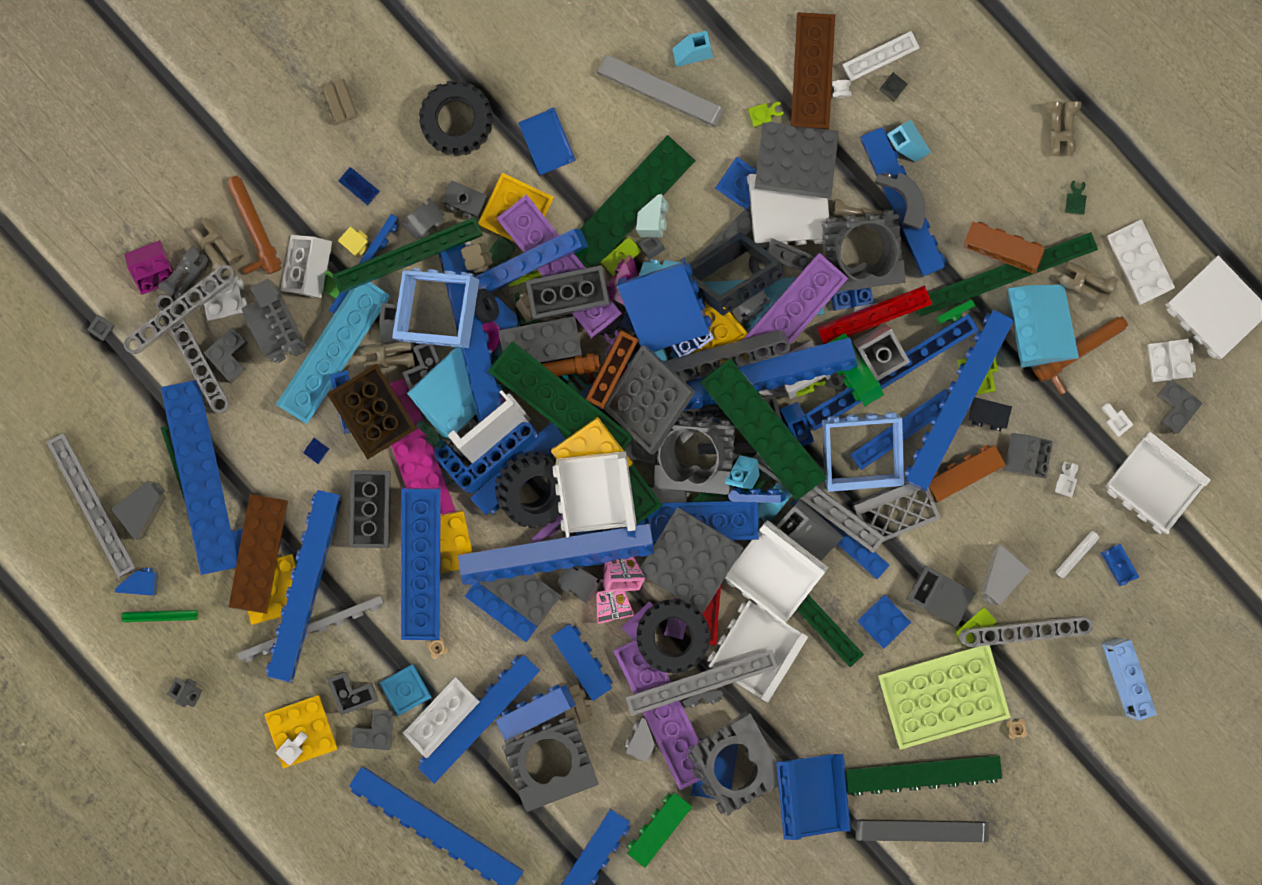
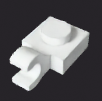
(1118, 421)
(1067, 482)
(291, 749)

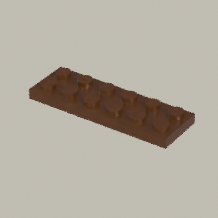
(813, 70)
(258, 554)

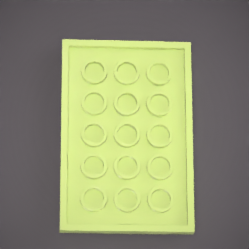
(944, 696)

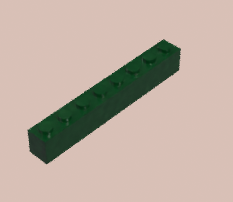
(923, 773)

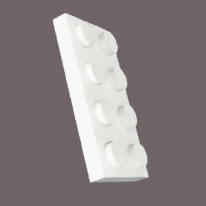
(1140, 262)
(441, 717)

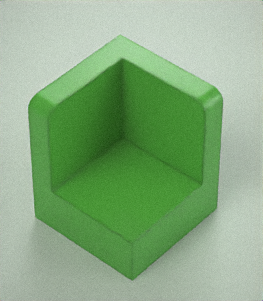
(330, 286)

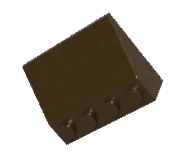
(372, 411)

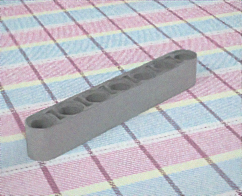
(660, 90)
(170, 311)
(200, 360)
(1035, 631)

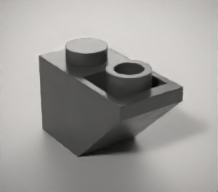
(386, 322)

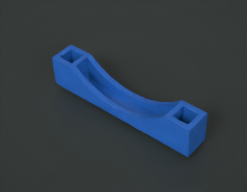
(542, 255)

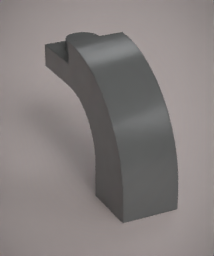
(911, 194)

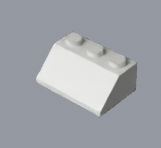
(306, 266)

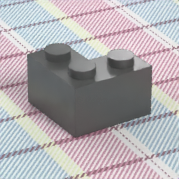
(223, 353)
(428, 360)
(1182, 406)
(347, 697)
(379, 735)

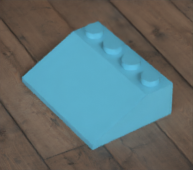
(1042, 324)
(446, 394)

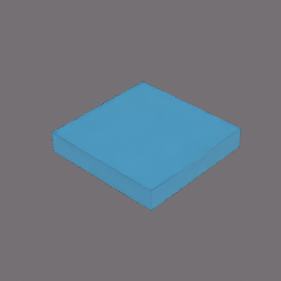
(405, 690)

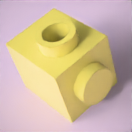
(354, 242)

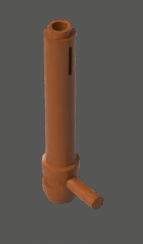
(266, 251)
(1084, 346)
(578, 364)

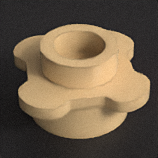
(435, 653)
(1021, 732)

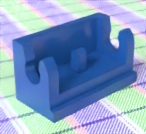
(1119, 564)

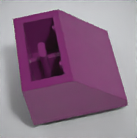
(149, 266)
(627, 269)

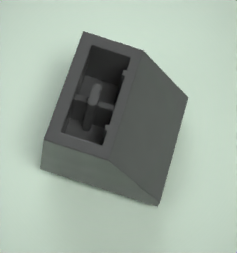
(1028, 455)

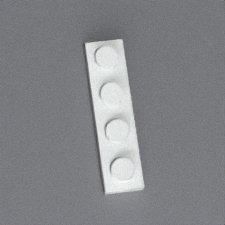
(881, 56)

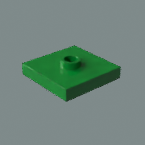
(955, 313)

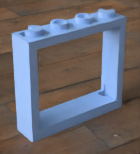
(406, 300)
(864, 482)
(1129, 678)

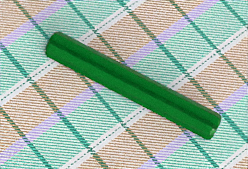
(155, 616)

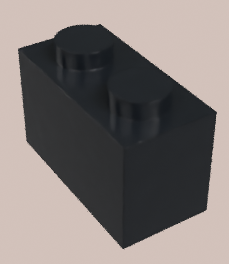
(989, 413)

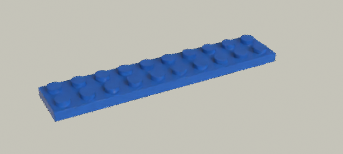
(199, 477)

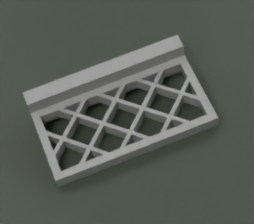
(889, 495)

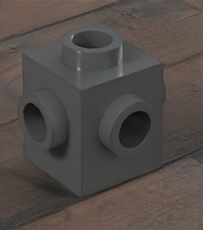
(185, 692)

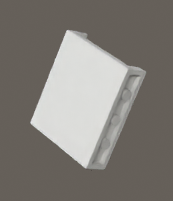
(786, 216)
(1217, 308)
(491, 429)
(1156, 483)
(595, 492)
(775, 572)
(755, 633)

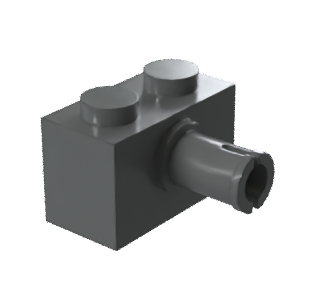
(464, 199)

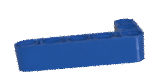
(487, 459)

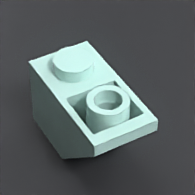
(651, 218)

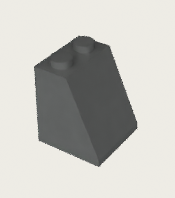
(140, 508)

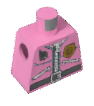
(622, 575)
(612, 605)

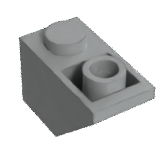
(642, 741)

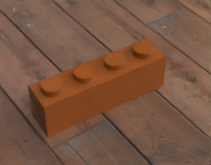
(1004, 247)
(611, 369)
(966, 473)

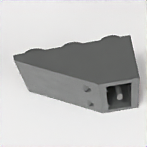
(809, 530)
(940, 595)

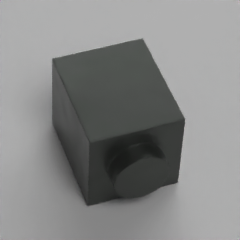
(893, 86)

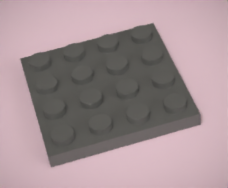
(796, 160)
(648, 399)
(690, 559)

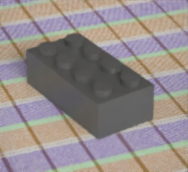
(568, 293)
(545, 340)
(370, 509)
(526, 595)

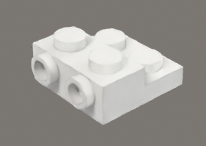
(227, 302)
(1171, 360)

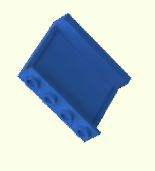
(665, 306)
(813, 796)

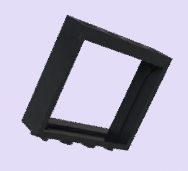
(745, 290)

